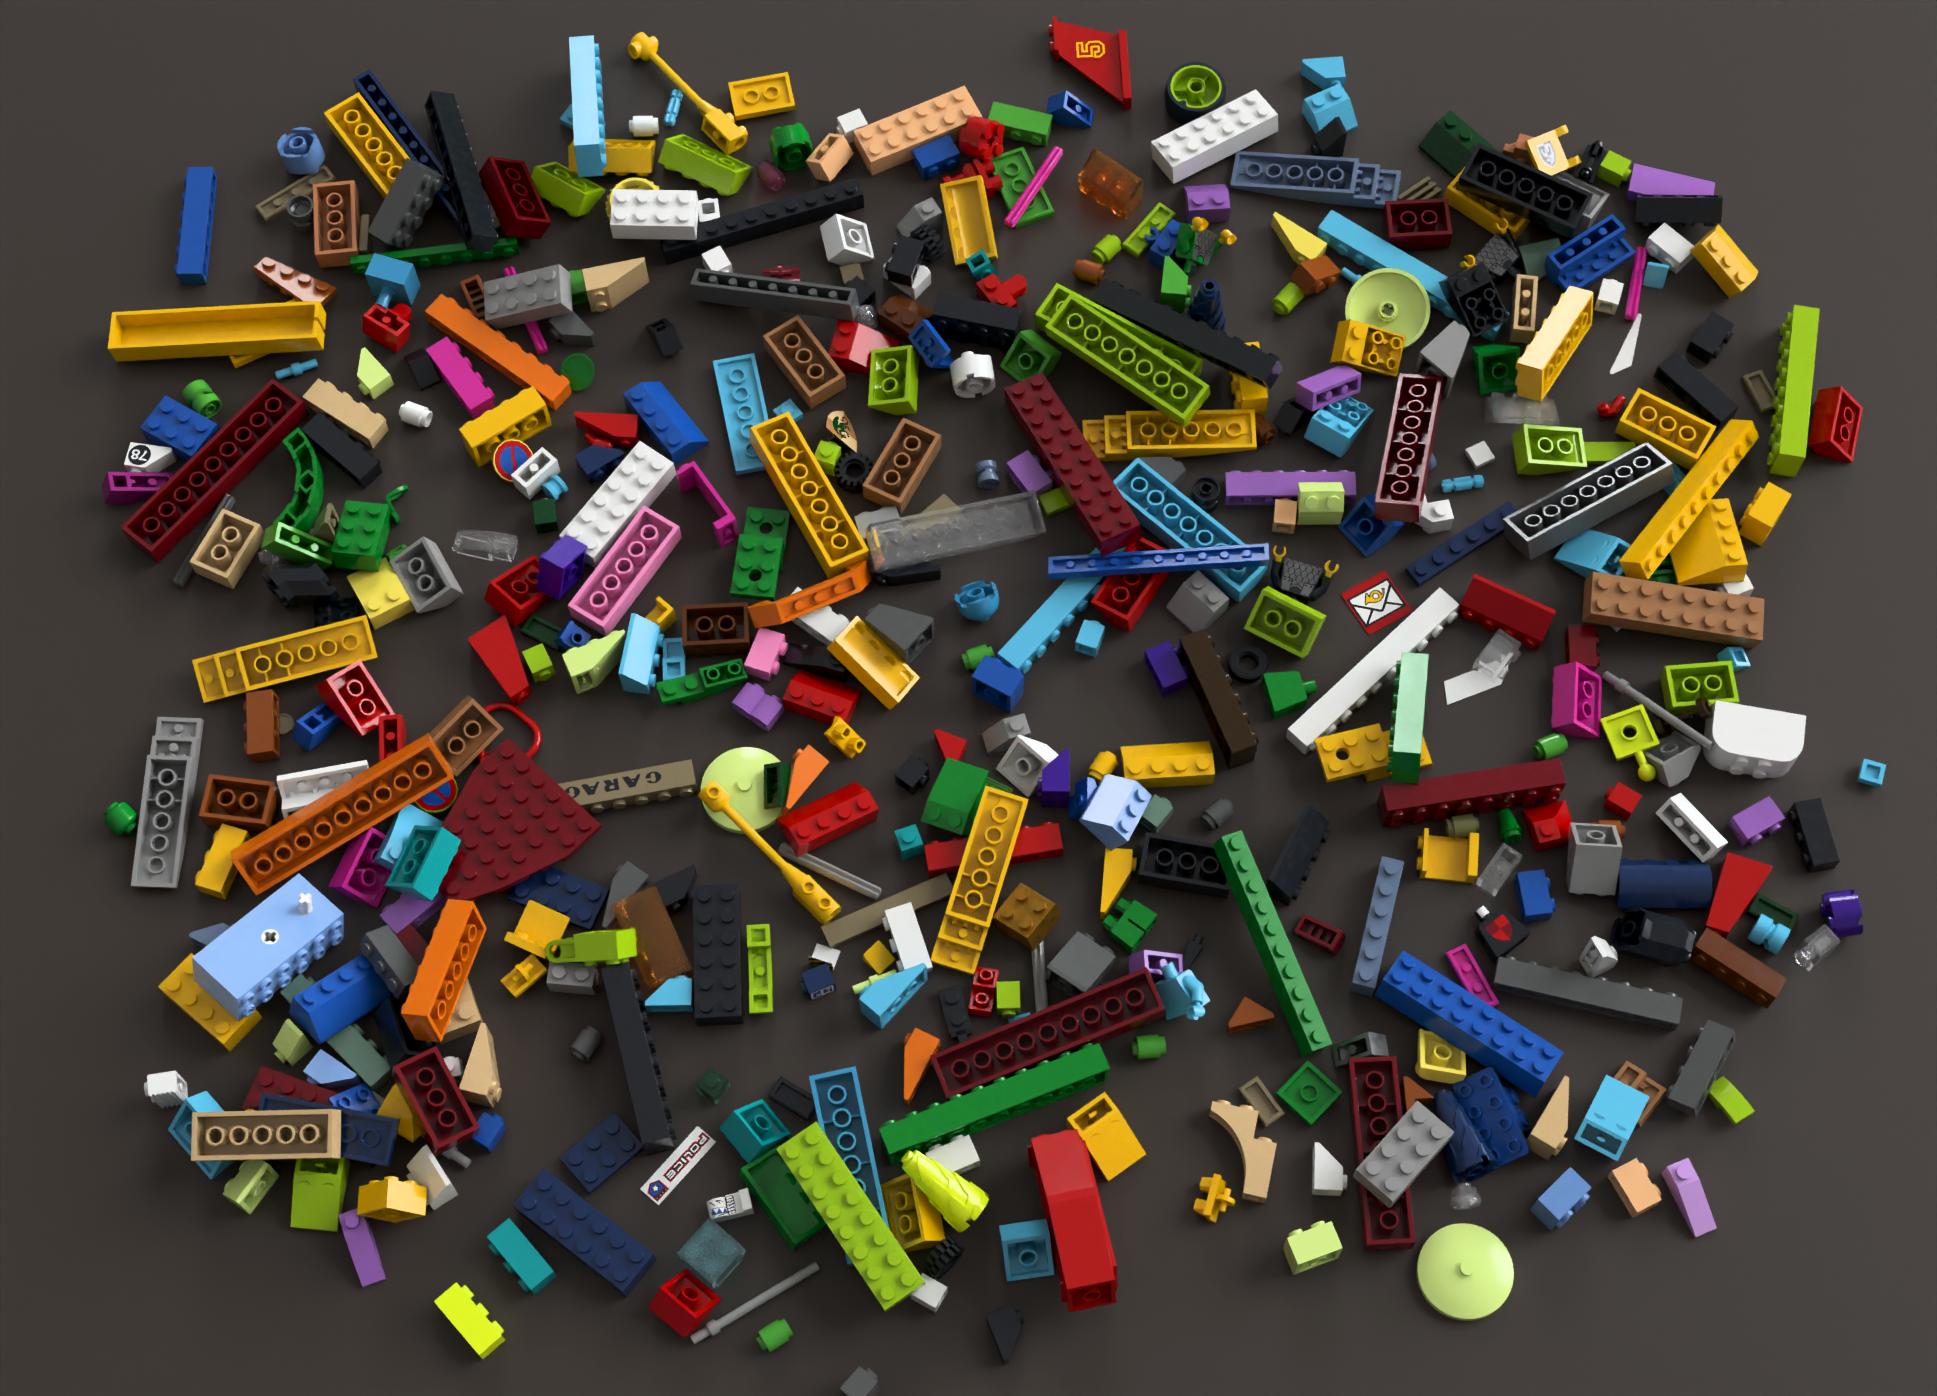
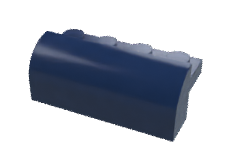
(1663, 884)

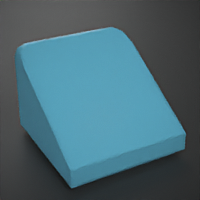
(1655, 275)
(1736, 655)

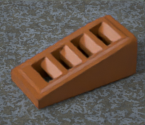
(468, 283)

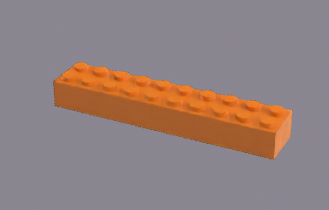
(341, 814)

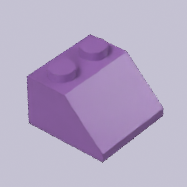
(1207, 202)

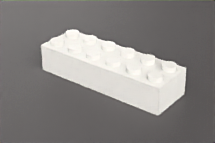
(1214, 136)
(619, 499)

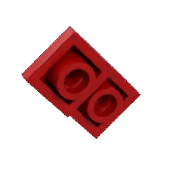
(983, 991)

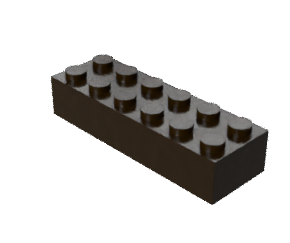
(1217, 699)

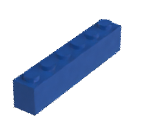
(196, 225)

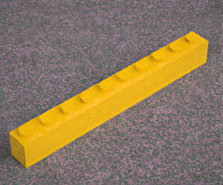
(1689, 499)

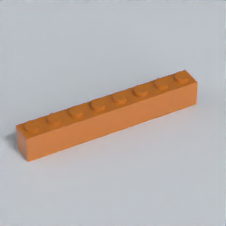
(498, 351)

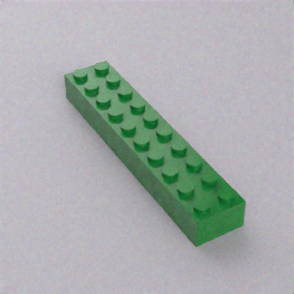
(996, 1102)

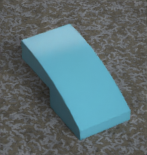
(673, 659)

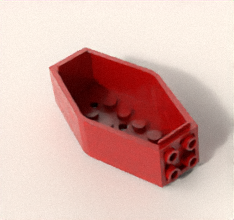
(1074, 1220)

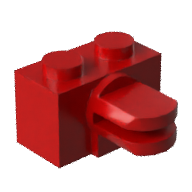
(1005, 293)
(388, 325)

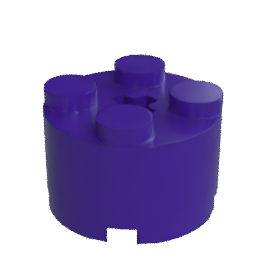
(1842, 912)

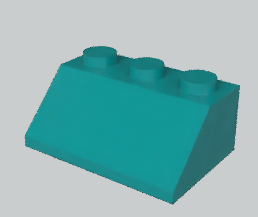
(423, 862)

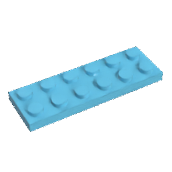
(742, 407)

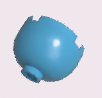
(978, 600)

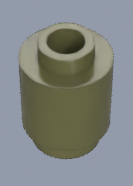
(1461, 825)

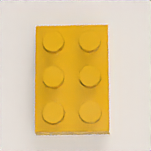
(761, 96)

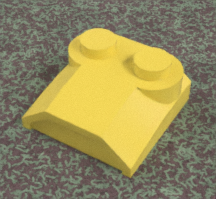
(1439, 1059)

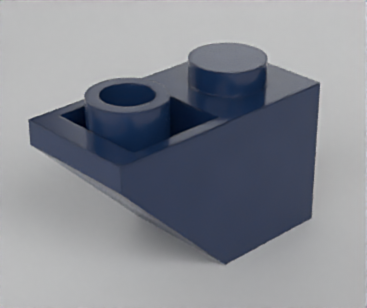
(598, 461)

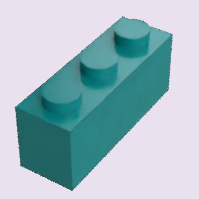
(520, 1257)

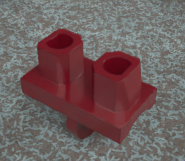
(789, 273)

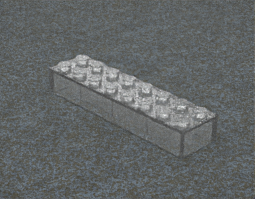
(955, 530)

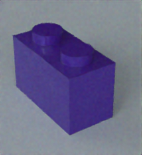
(1166, 668)

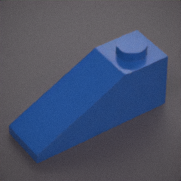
(315, 726)

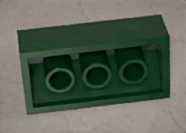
(1451, 143)

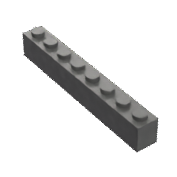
(775, 294)
(1587, 993)

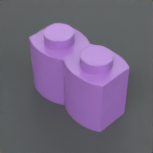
(758, 706)

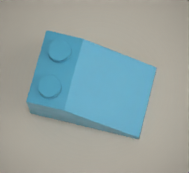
(399, 833)
(888, 995)

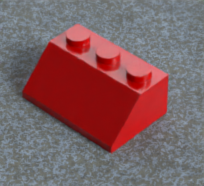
(1835, 424)
(820, 698)

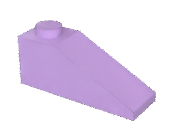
(1689, 1196)

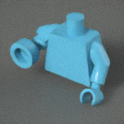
(1181, 993)

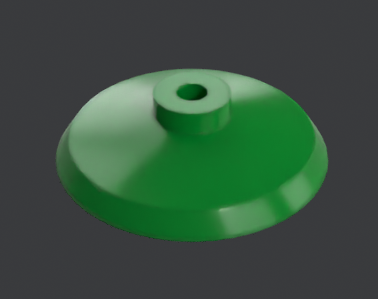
(578, 370)

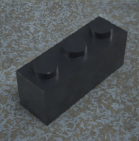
(1813, 835)

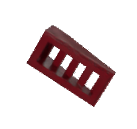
(1332, 948)

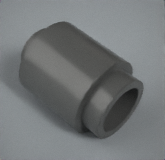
(1217, 813)
(586, 1043)

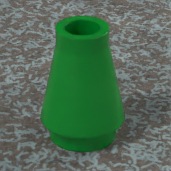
(1509, 828)

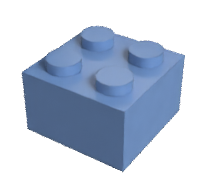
(1565, 1194)

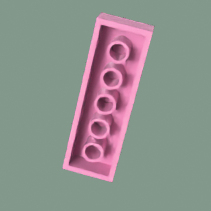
(624, 571)

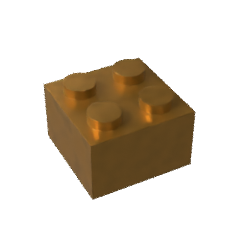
(1027, 916)

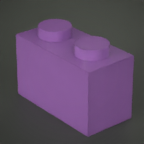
(1028, 474)
(1756, 821)

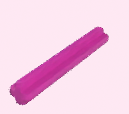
(1636, 283)

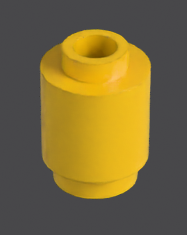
(1103, 764)

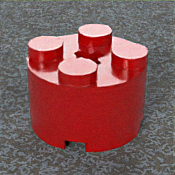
(982, 138)

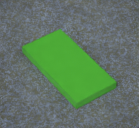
(1016, 173)

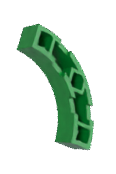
(308, 485)

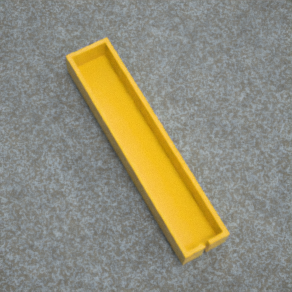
(217, 331)

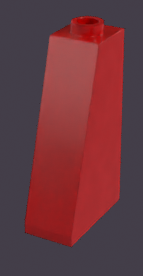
(500, 657)
(1735, 890)

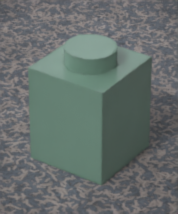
(1156, 813)

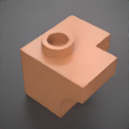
(1518, 149)

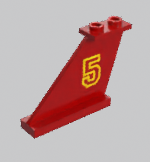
(1096, 55)

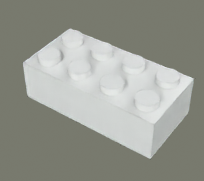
(654, 214)

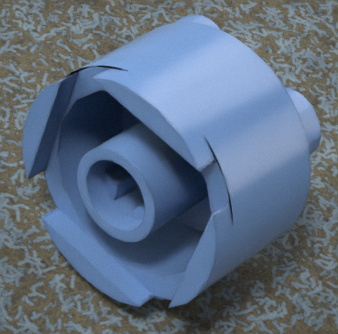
(301, 151)

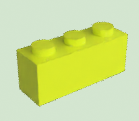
(470, 1319)

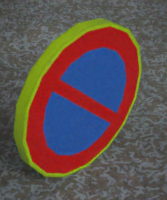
(439, 798)

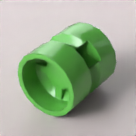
(202, 398)

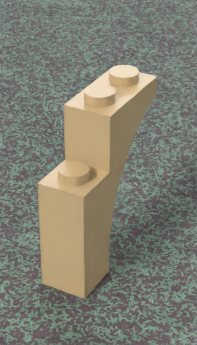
(1255, 1153)

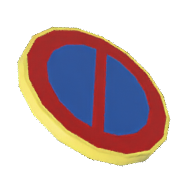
(509, 457)

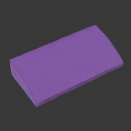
(1656, 181)

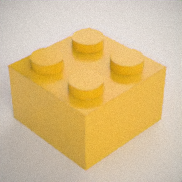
(1763, 513)
(392, 1200)

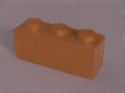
(262, 725)

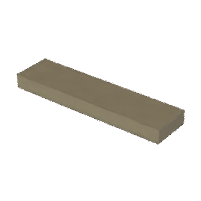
(277, 204)

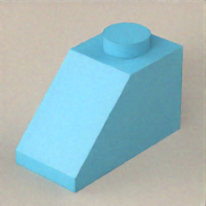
(1324, 71)
(672, 996)

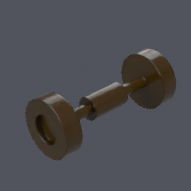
(1703, 708)

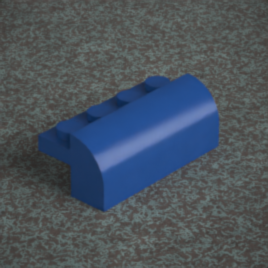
(1589, 255)

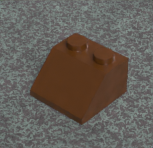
(901, 316)

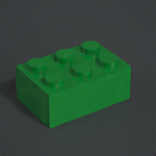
(361, 536)

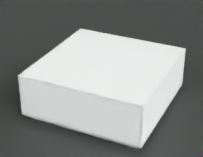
(1479, 455)

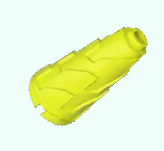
(947, 1190)

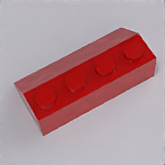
(1126, 597)
(1505, 609)
(828, 818)

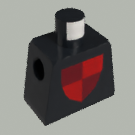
(1499, 932)

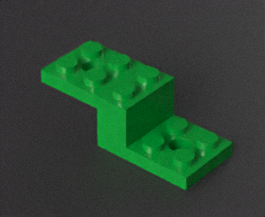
(760, 553)

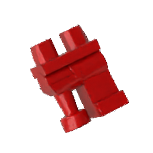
(980, 168)

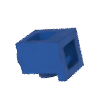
(566, 636)

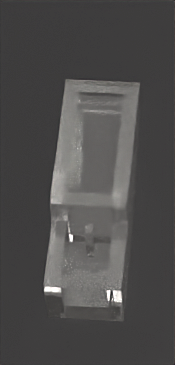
(486, 544)

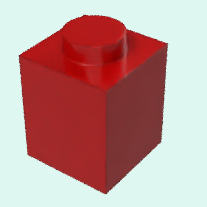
(1621, 800)

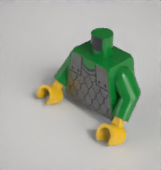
(1198, 244)

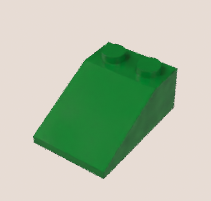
(955, 797)

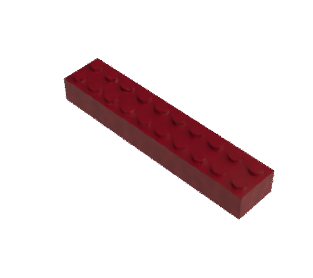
(1072, 464)
(214, 470)
(1049, 1033)

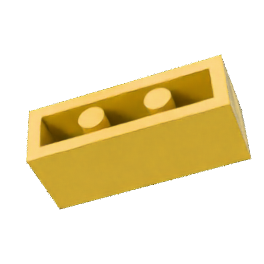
(218, 869)

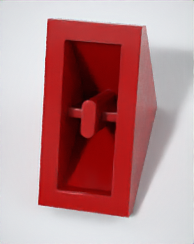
(950, 745)

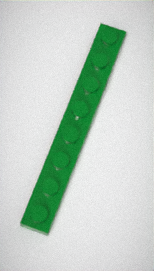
(440, 255)

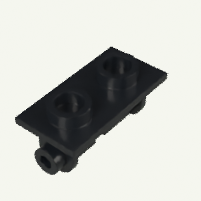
(1590, 162)

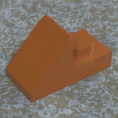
(1411, 1093)

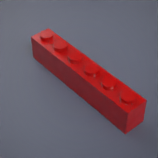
(1030, 845)

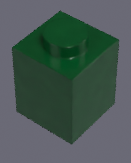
(545, 515)

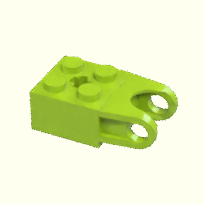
(596, 947)

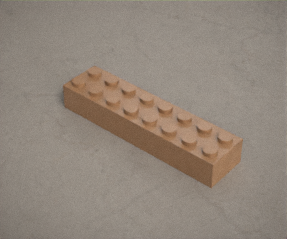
(1673, 610)

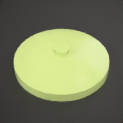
(1391, 302)
(742, 778)
(1464, 1272)

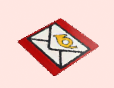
(1376, 602)

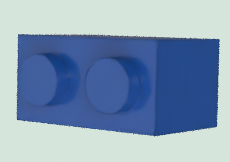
(936, 157)
(1533, 896)

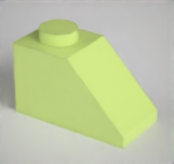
(372, 375)
(291, 1043)

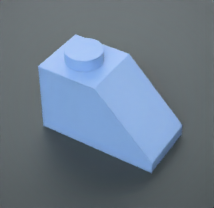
(329, 1072)

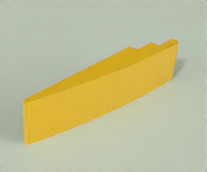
(1160, 436)
(284, 658)
(979, 880)

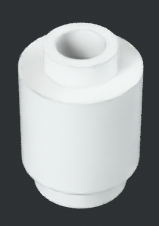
(644, 126)
(415, 414)

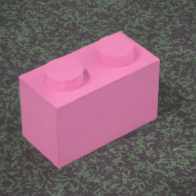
(765, 654)

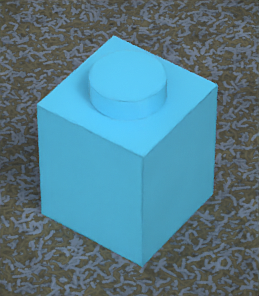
(1090, 637)

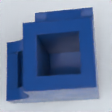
(1083, 793)

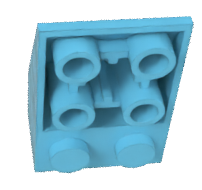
(1338, 425)
(1593, 552)
(1611, 1117)

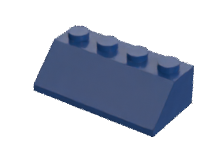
(665, 420)
(339, 999)

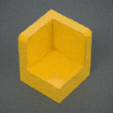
(662, 614)

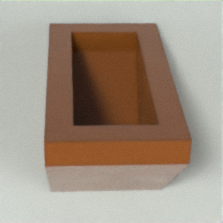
(1249, 1016)

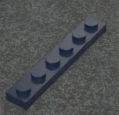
(1459, 546)

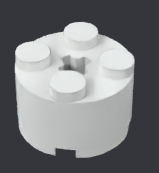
(972, 375)

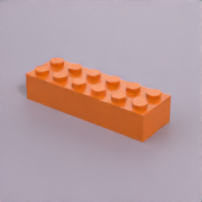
(443, 970)

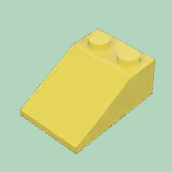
(381, 594)

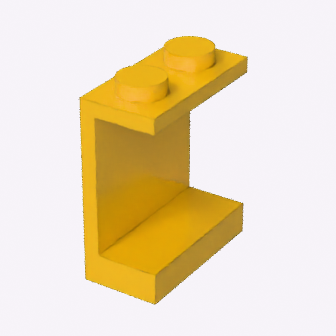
(1448, 858)

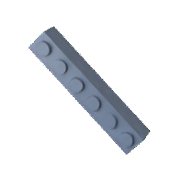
(1376, 926)

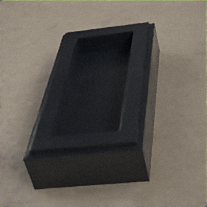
(793, 1098)

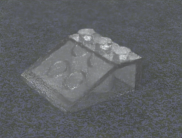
(1520, 410)

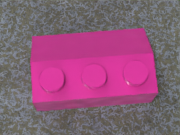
(1576, 701)
(358, 874)

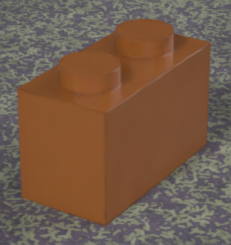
(1316, 275)

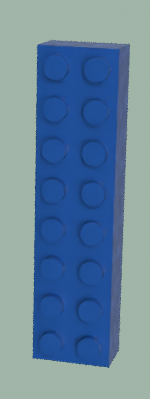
(1468, 1023)

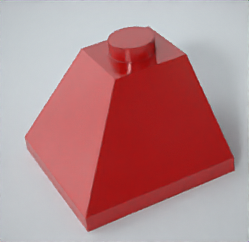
(1548, 825)

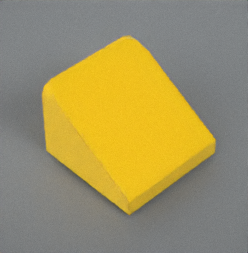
(878, 958)

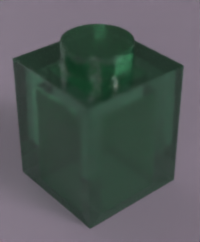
(712, 1085)

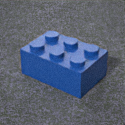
(178, 428)

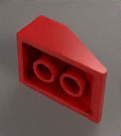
(853, 346)
(516, 592)
(355, 698)

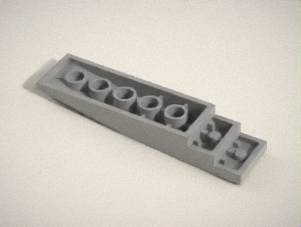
(167, 802)

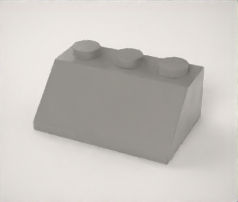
(426, 576)

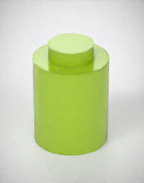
(1287, 299)

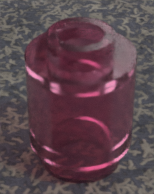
(770, 175)

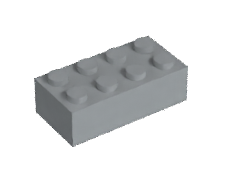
(528, 296)
(1403, 1154)

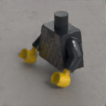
(1498, 254)
(1299, 579)

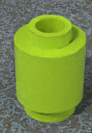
(1106, 249)

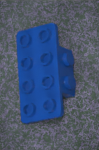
(1495, 1115)

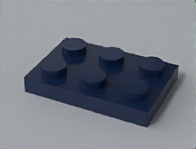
(602, 1153)

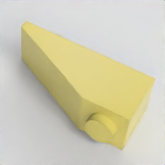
(1297, 241)

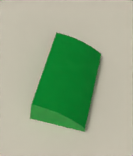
(782, 1198)

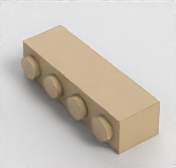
(346, 413)

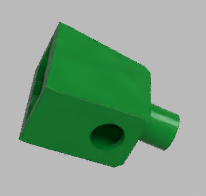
(1286, 692)

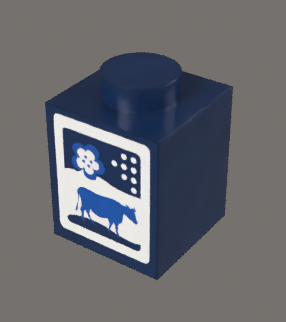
(817, 982)

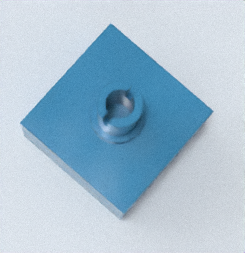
(392, 280)

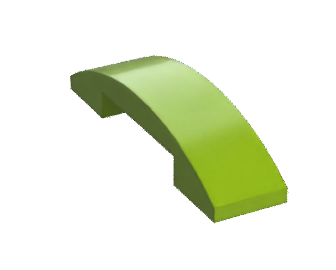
(760, 969)

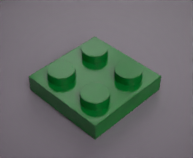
(1309, 1093)

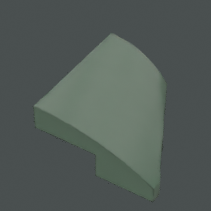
(1534, 256)

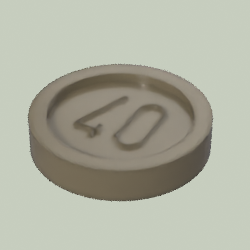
(286, 724)

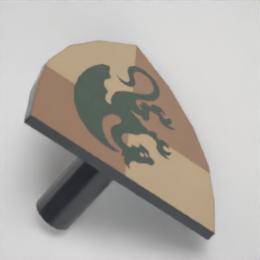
(841, 429)

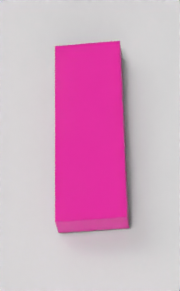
(1470, 974)

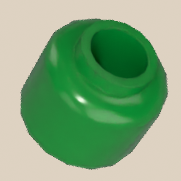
(121, 818)

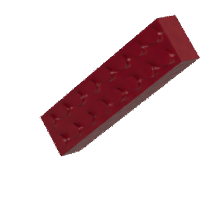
(1408, 448)
(1471, 792)
(1374, 1112)

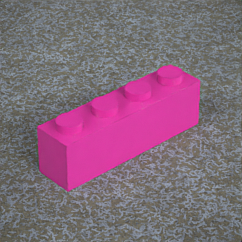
(461, 378)

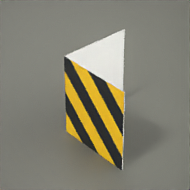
(823, 955)

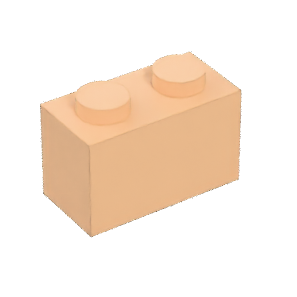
(829, 157)
(1634, 1187)

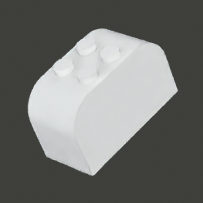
(1753, 739)

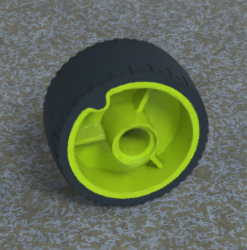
(1194, 91)

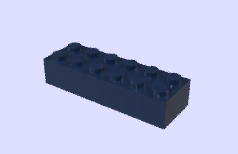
(584, 1232)

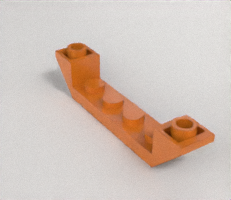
(812, 598)

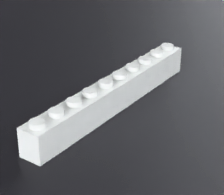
(1372, 671)

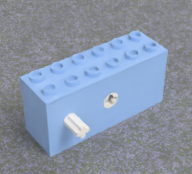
(268, 947)

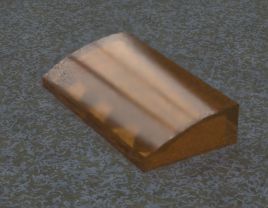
(657, 943)

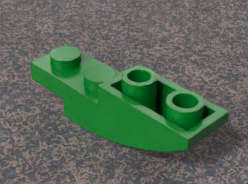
(700, 685)

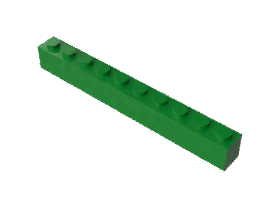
(1272, 943)

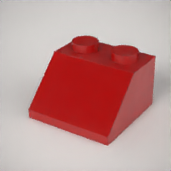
(684, 1303)

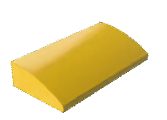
(968, 218)
(873, 663)

